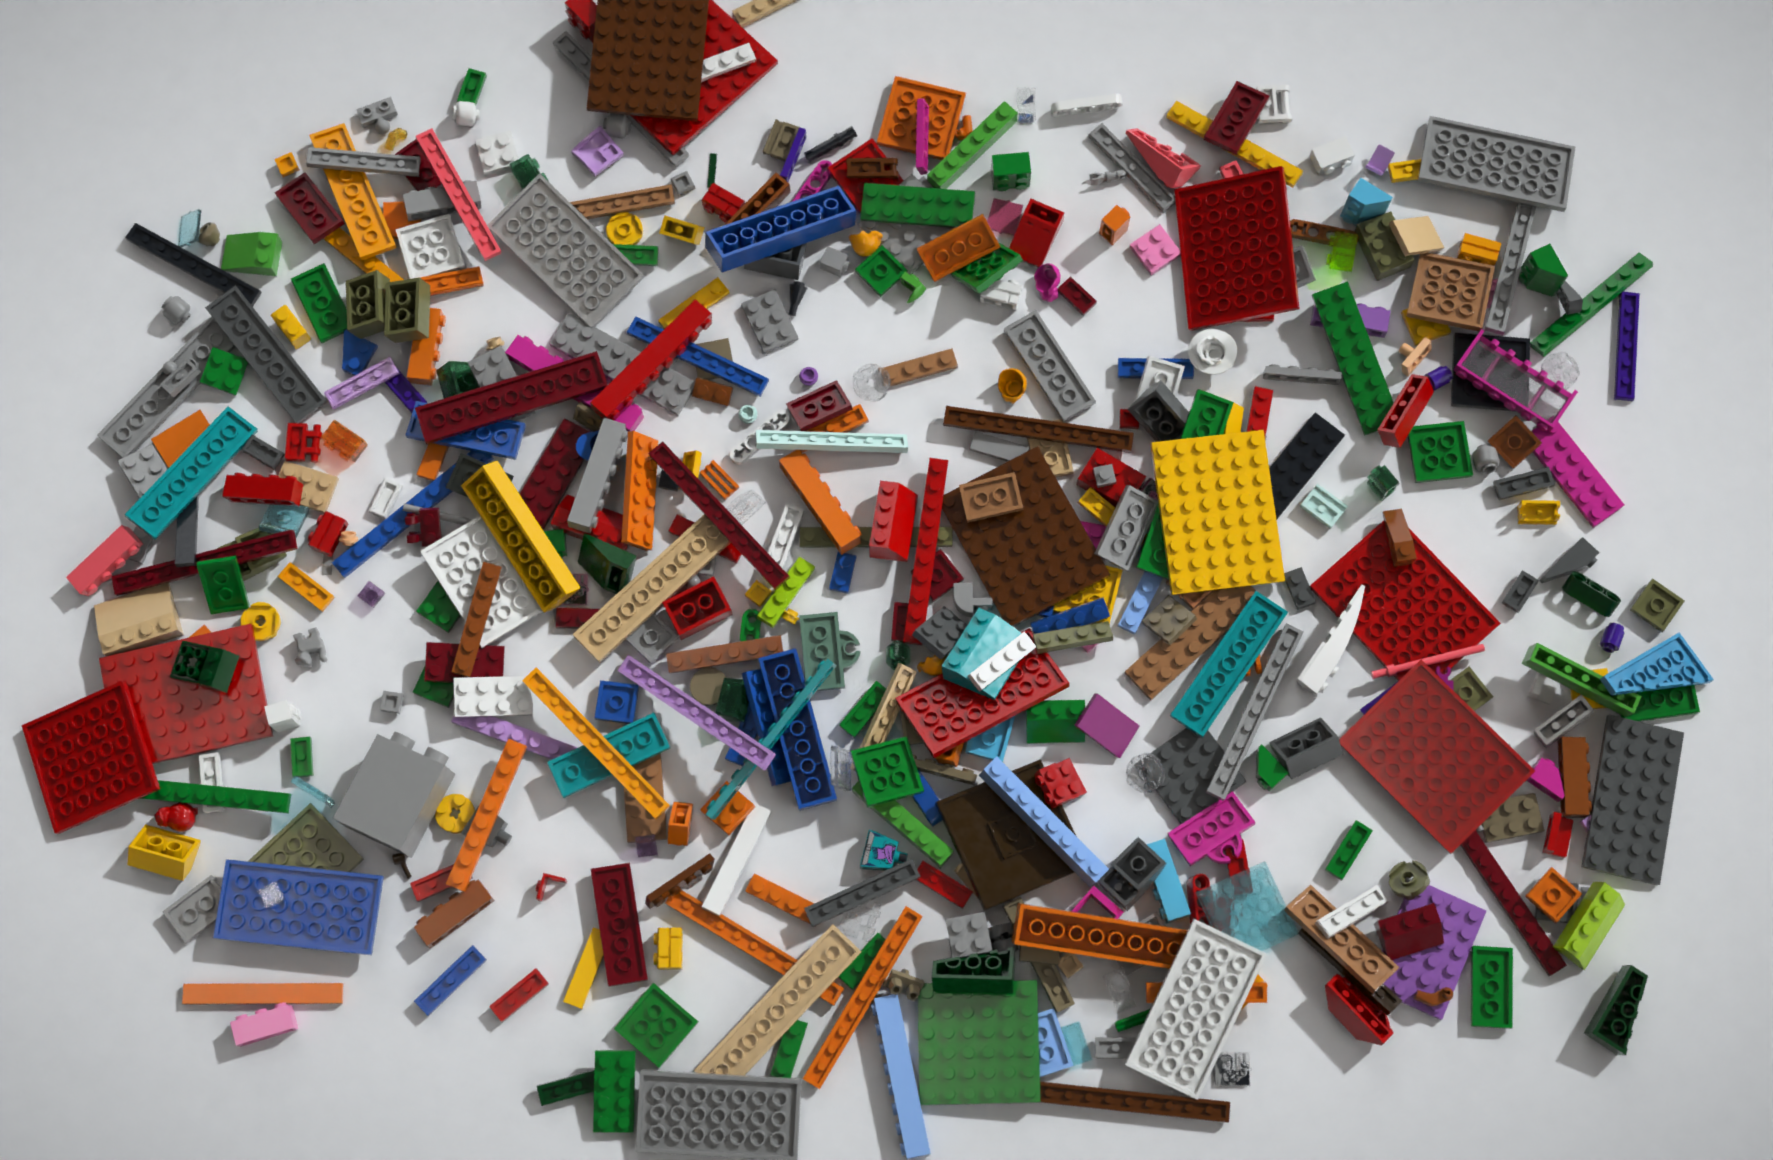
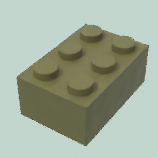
(1382, 247)
(366, 304)
(407, 310)

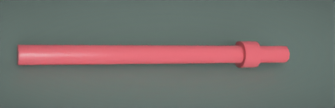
(1391, 670)

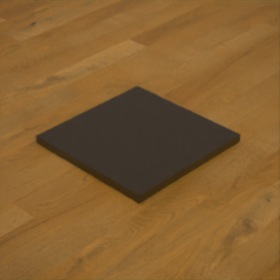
(997, 846)

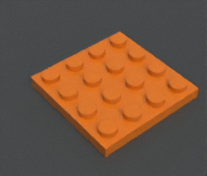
(900, 117)

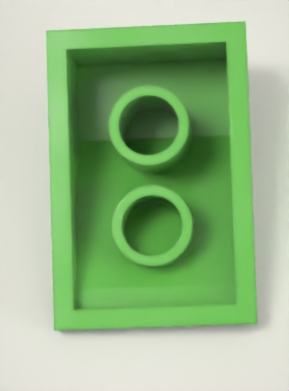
(252, 253)

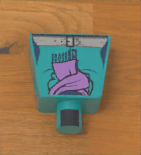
(881, 853)

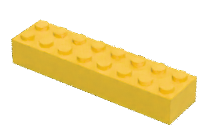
(520, 536)

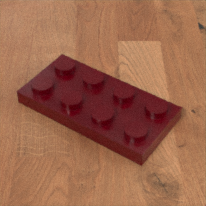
(1236, 117)
(309, 208)
(441, 657)

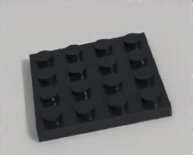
(1462, 391)

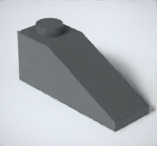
(1576, 559)

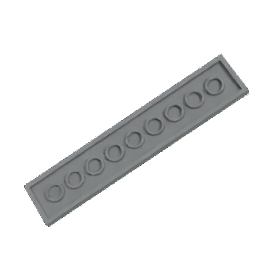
(153, 403)

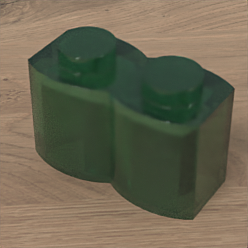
(1382, 482)

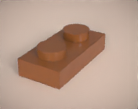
(712, 391)

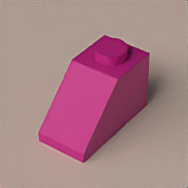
(1547, 779)

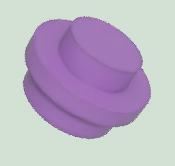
(808, 376)

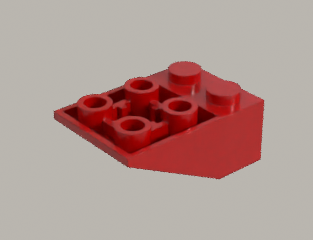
(1036, 232)

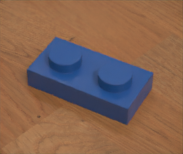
(843, 572)

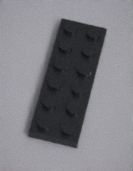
(1302, 460)

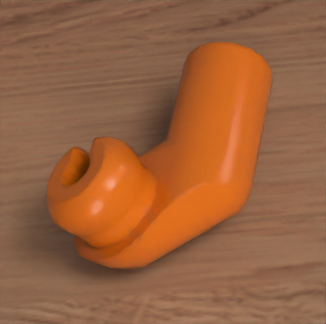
(964, 131)

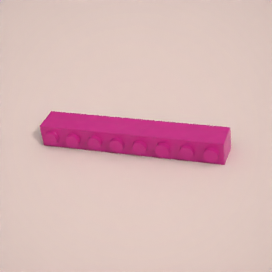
(532, 358)

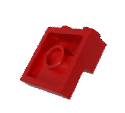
(1059, 783)

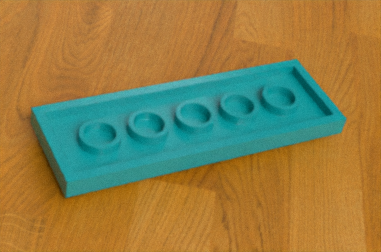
(634, 742)

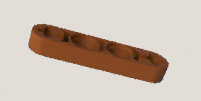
(1322, 231)

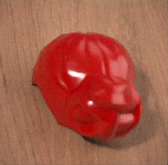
(176, 817)

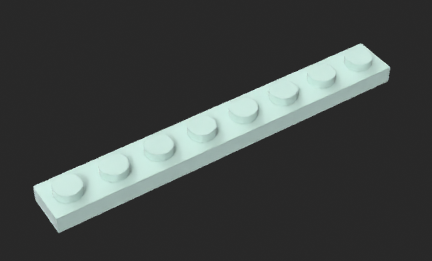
(831, 441)

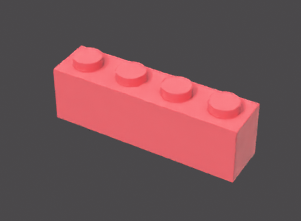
(105, 560)

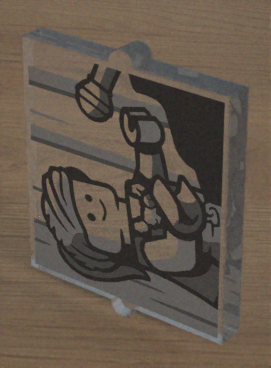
(1232, 1069)

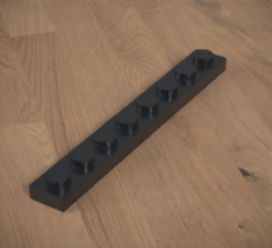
(189, 262)

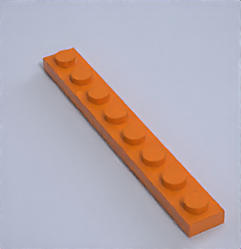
(486, 815)

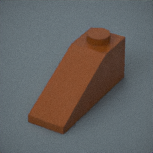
(1399, 538)

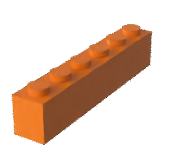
(820, 501)

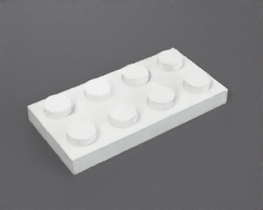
(491, 696)

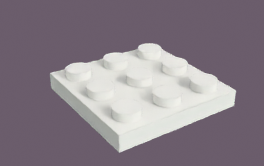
(430, 247)

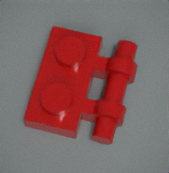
(296, 442)

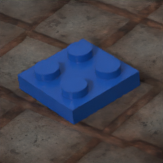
(616, 702)

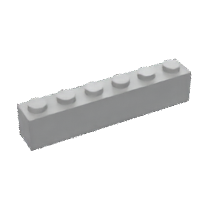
(597, 475)

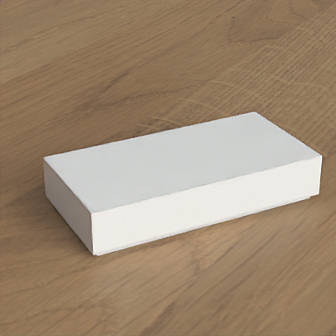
(385, 498)

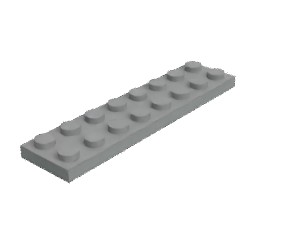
(577, 339)

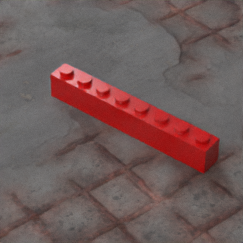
(652, 361)

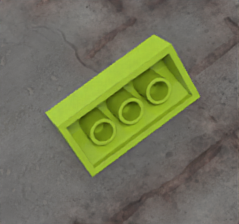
(1590, 924)

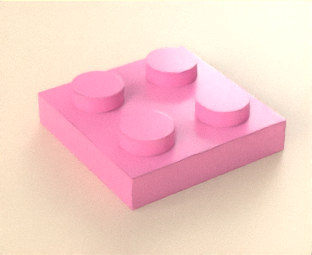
(1155, 249)

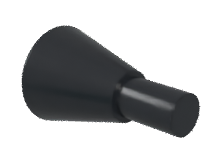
(797, 292)

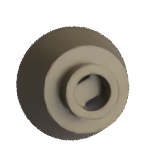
(209, 234)

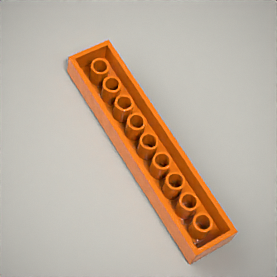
(1096, 936)

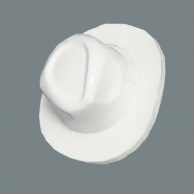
(1212, 351)

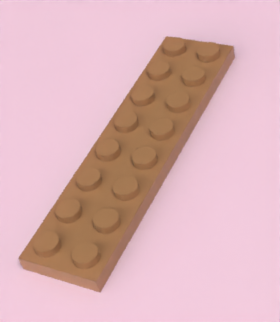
(1166, 662)

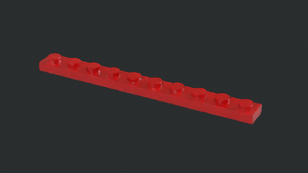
(926, 548)

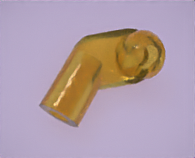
(393, 137)

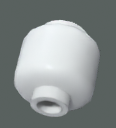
(465, 113)

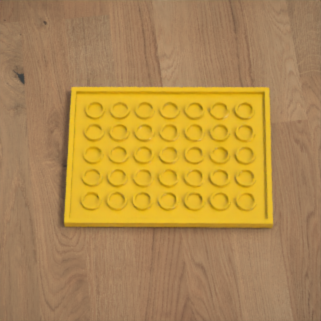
(1217, 512)

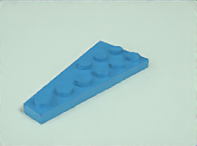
(1661, 667)

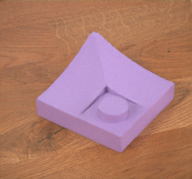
(597, 151)

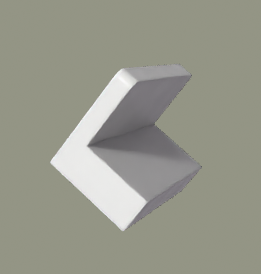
(1543, 688)

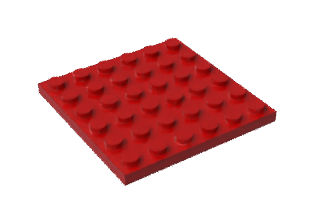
(90, 757)

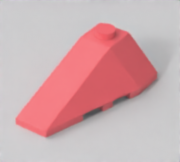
(1167, 165)

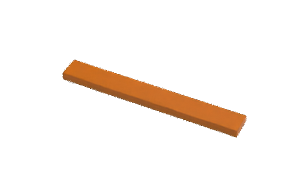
(263, 993)

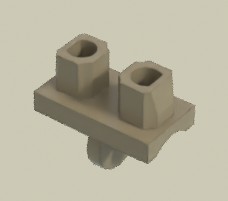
(903, 983)

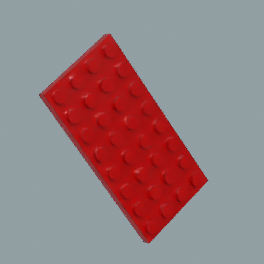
(951, 714)

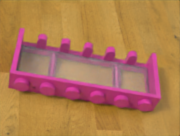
(1514, 382)

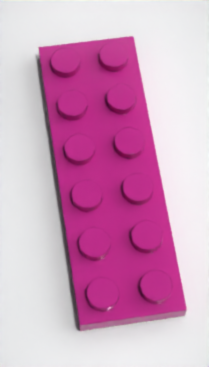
(1576, 475)

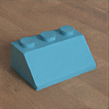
(1365, 203)

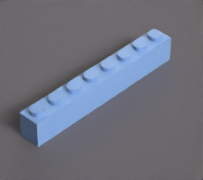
(1043, 822)
(902, 1076)

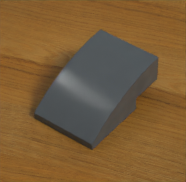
(1132, 873)

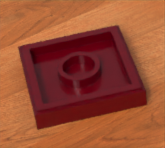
(943, 576)

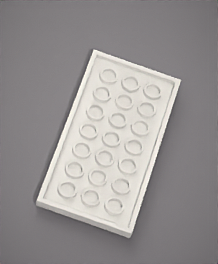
(1195, 1009)

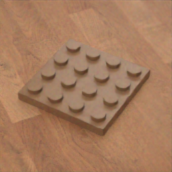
(1451, 291)

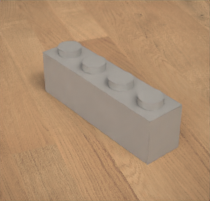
(435, 201)

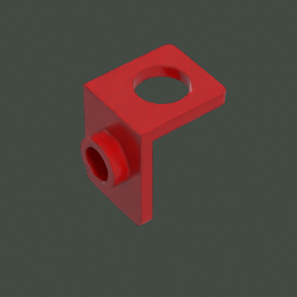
(541, 884)

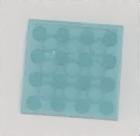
(1248, 908)

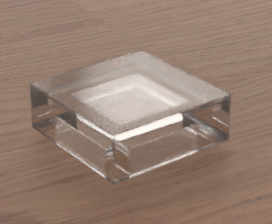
(271, 894)

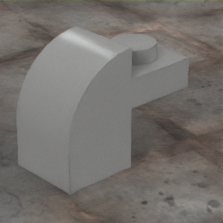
(966, 603)

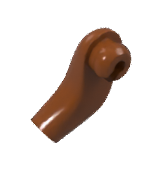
(1434, 999)

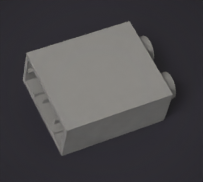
(395, 793)

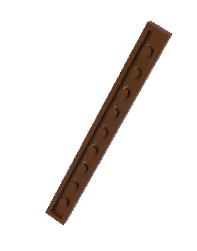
(1038, 429)
(1135, 1102)

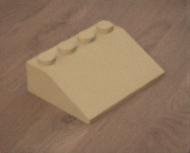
(137, 620)

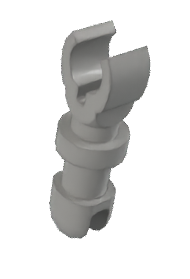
(1098, 178)

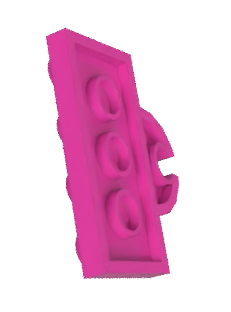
(1213, 831)

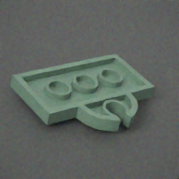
(825, 641)

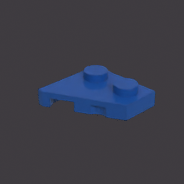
(356, 353)

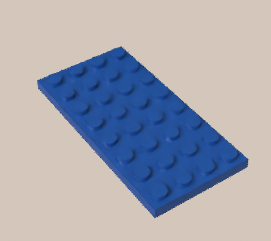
(319, 909)

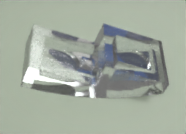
(1026, 106)

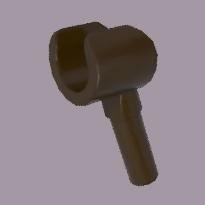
(400, 859)

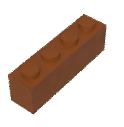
(766, 198)
(1573, 775)
(454, 913)

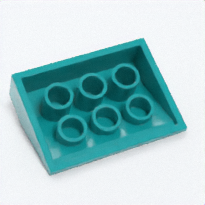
(978, 643)

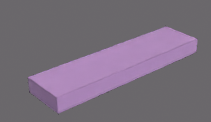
(361, 383)

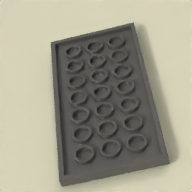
(1633, 800)

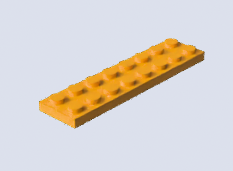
(355, 198)

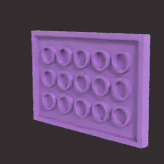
(1442, 964)

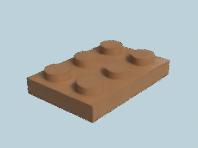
(991, 497)

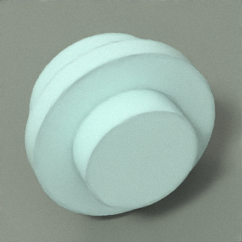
(748, 414)

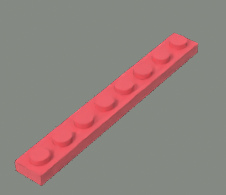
(458, 194)

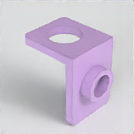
(1380, 160)

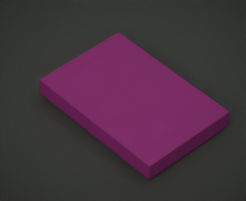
(1107, 725)

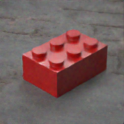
(1123, 473)
(697, 608)

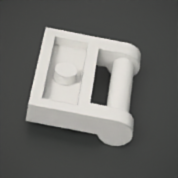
(1270, 112)

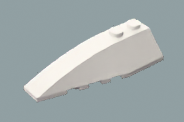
(1330, 651)

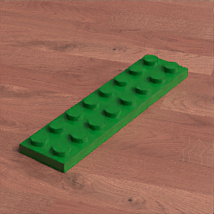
(1354, 355)

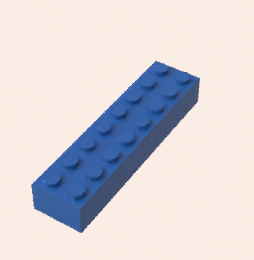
(780, 228)
(801, 739)

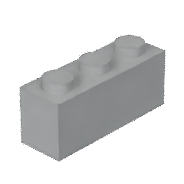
(1563, 721)

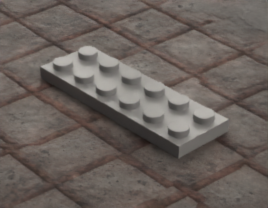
(1049, 365)

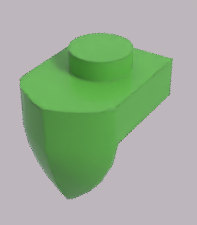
(913, 284)

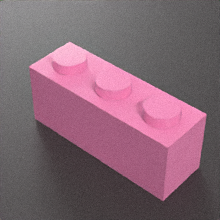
(264, 1024)

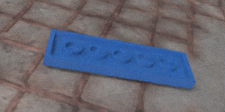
(496, 439)

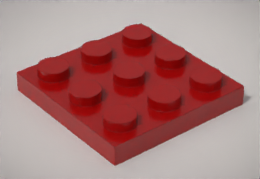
(854, 187)

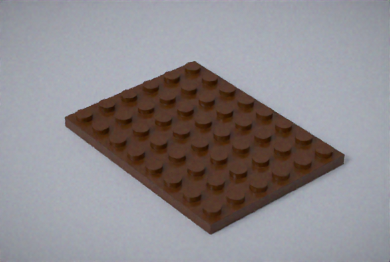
(648, 58)
(1032, 554)

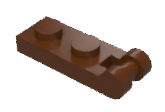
(872, 168)

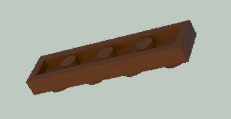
(674, 885)

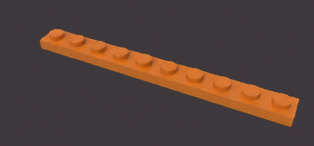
(742, 939)
(862, 997)

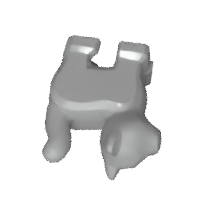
(310, 645)

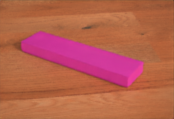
(922, 136)

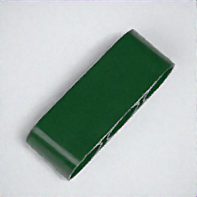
(1591, 594)

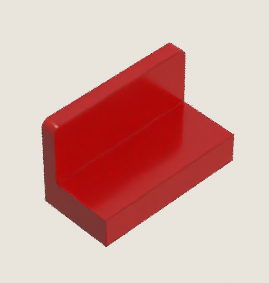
(1557, 835)

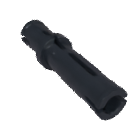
(832, 143)

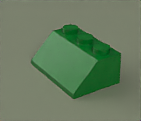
(1543, 271)
(1054, 722)

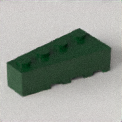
(976, 973)
(1618, 1010)

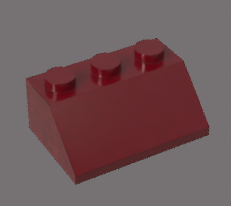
(1410, 931)

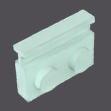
(1323, 506)

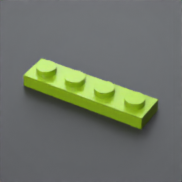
(786, 592)

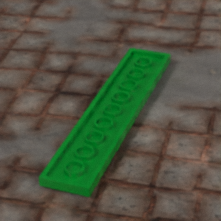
(1206, 418)

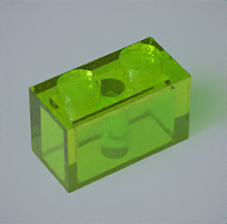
(1342, 251)

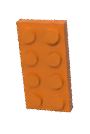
(958, 247)

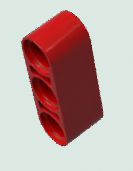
(1196, 912)

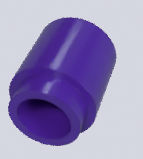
(1439, 377)
(1612, 637)

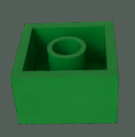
(1011, 171)

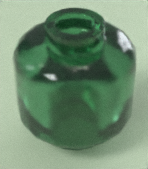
(897, 653)

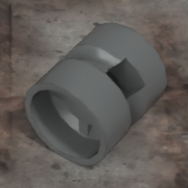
(1004, 930)

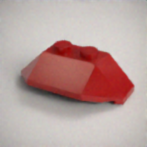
(1357, 1011)

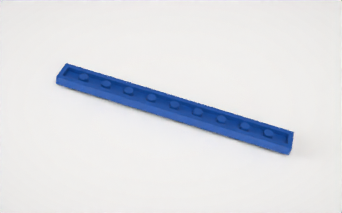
(395, 523)

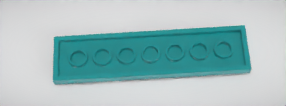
(191, 473)
(1228, 664)

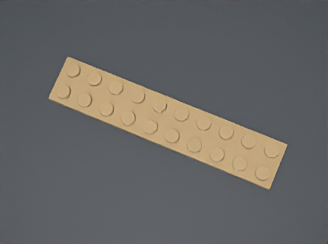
(650, 588)
(782, 1005)

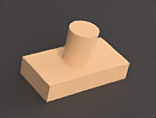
(1414, 356)

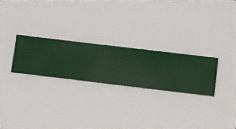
(712, 169)

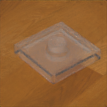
(840, 768)

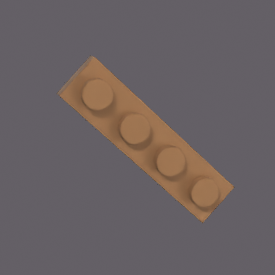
(922, 367)

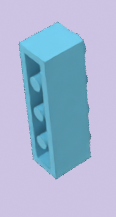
(1168, 887)

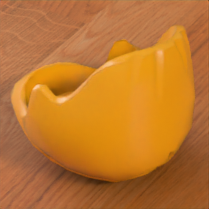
(865, 243)
(1012, 384)
(932, 665)

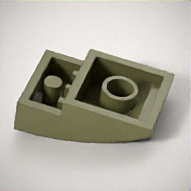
(255, 567)

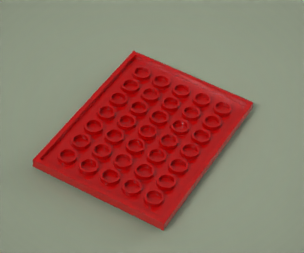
(717, 92)
(1236, 249)
(1406, 608)
(189, 718)
(1436, 756)

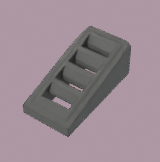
(1569, 299)

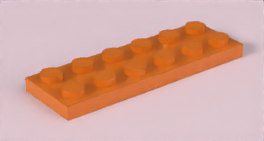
(639, 492)

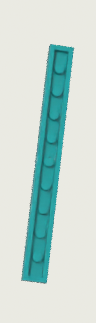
(775, 732)

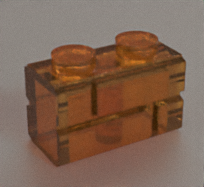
(344, 441)

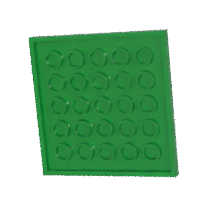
(979, 1046)

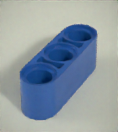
(926, 802)

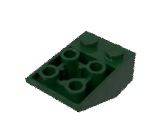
(606, 563)
(204, 666)

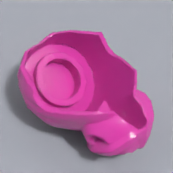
(1047, 280)

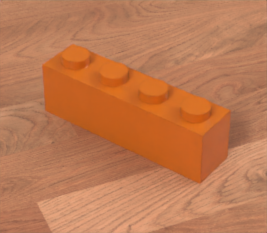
(425, 351)

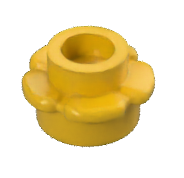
(790, 616)

